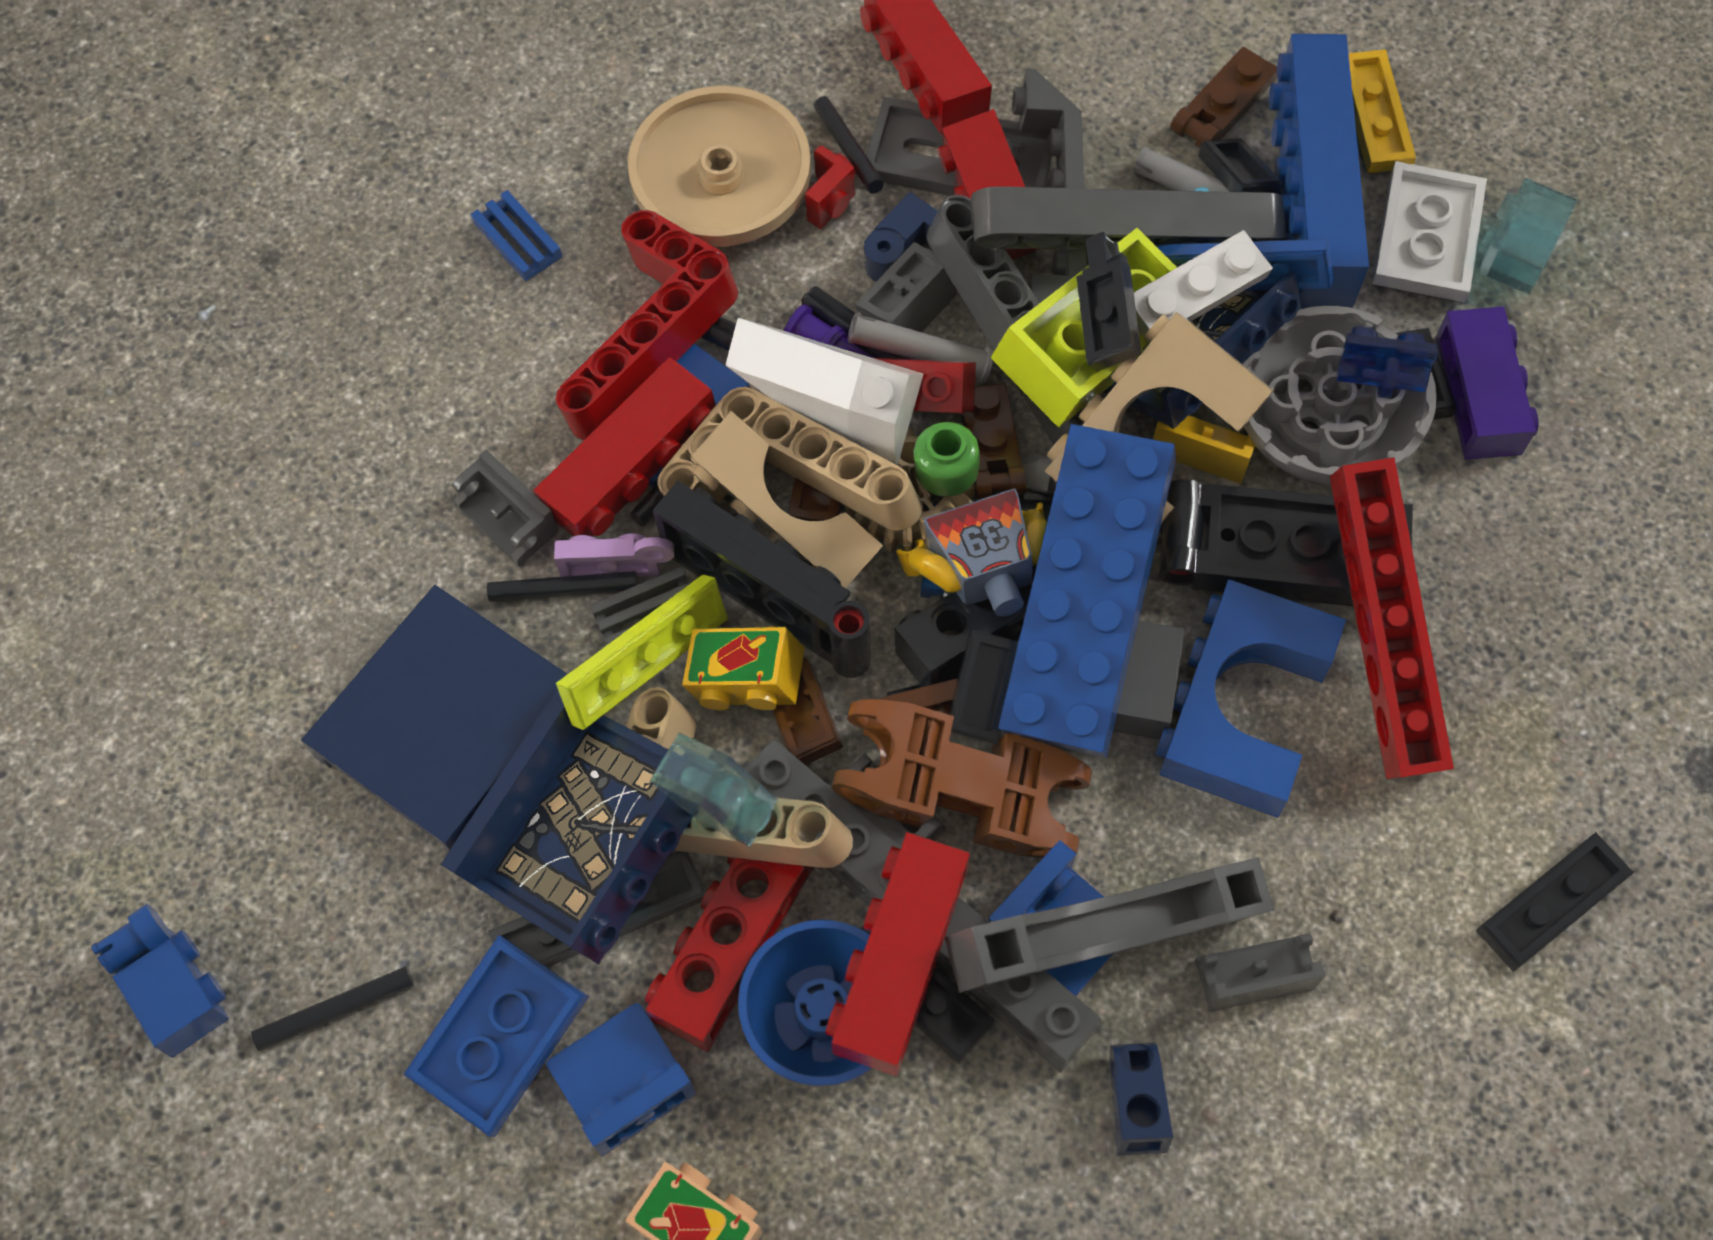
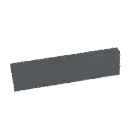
(670, 892)

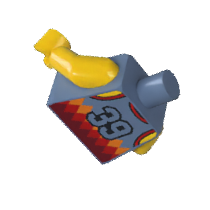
(981, 551)

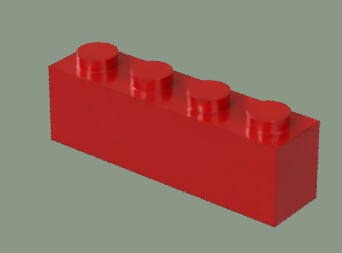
(928, 59)
(626, 451)
(899, 955)

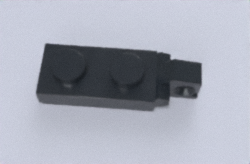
(1107, 305)

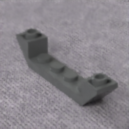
(1049, 112)

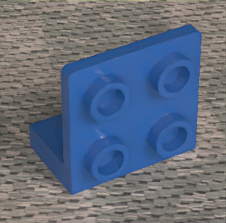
(1049, 887)
(620, 1079)

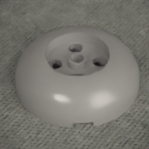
(1311, 351)

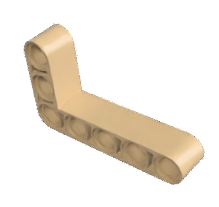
(809, 454)
(797, 822)

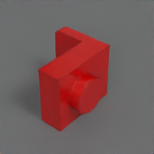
(833, 190)

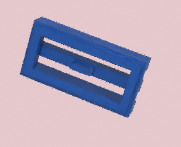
(497, 211)

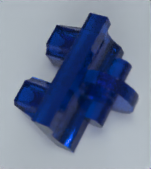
(1386, 361)

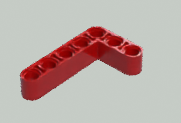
(693, 297)

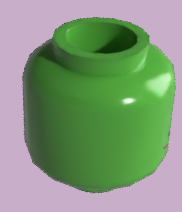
(946, 459)

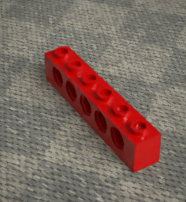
(1390, 619)

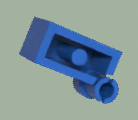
(162, 981)

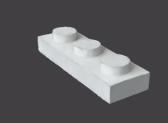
(1202, 282)

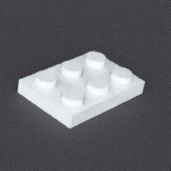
(1430, 231)

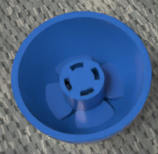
(785, 975)

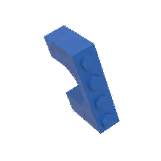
(1205, 746)

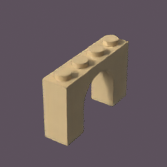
(1179, 359)

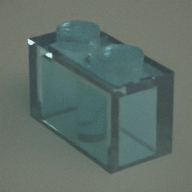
(1527, 235)
(714, 789)

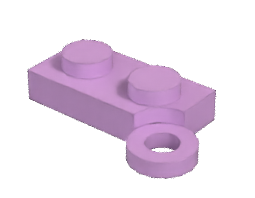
(627, 553)

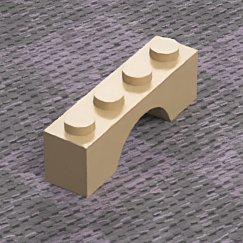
(735, 460)

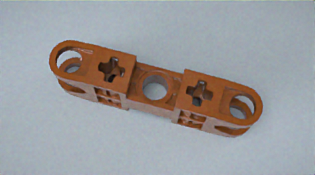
(927, 770)

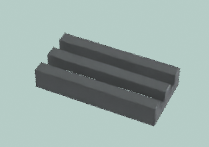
(633, 596)

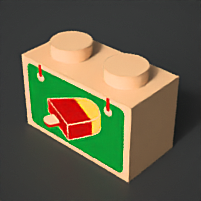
(682, 1209)

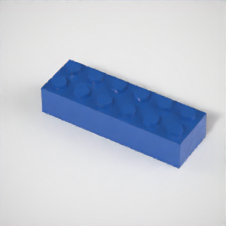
(1321, 159)
(1088, 590)

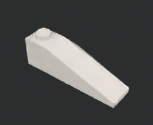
(830, 385)

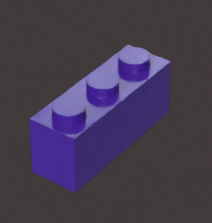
(1486, 383)

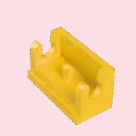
(1209, 447)

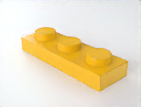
(1379, 112)

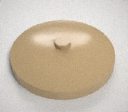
(721, 164)

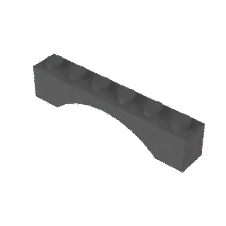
(1107, 924)

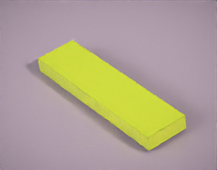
(640, 652)

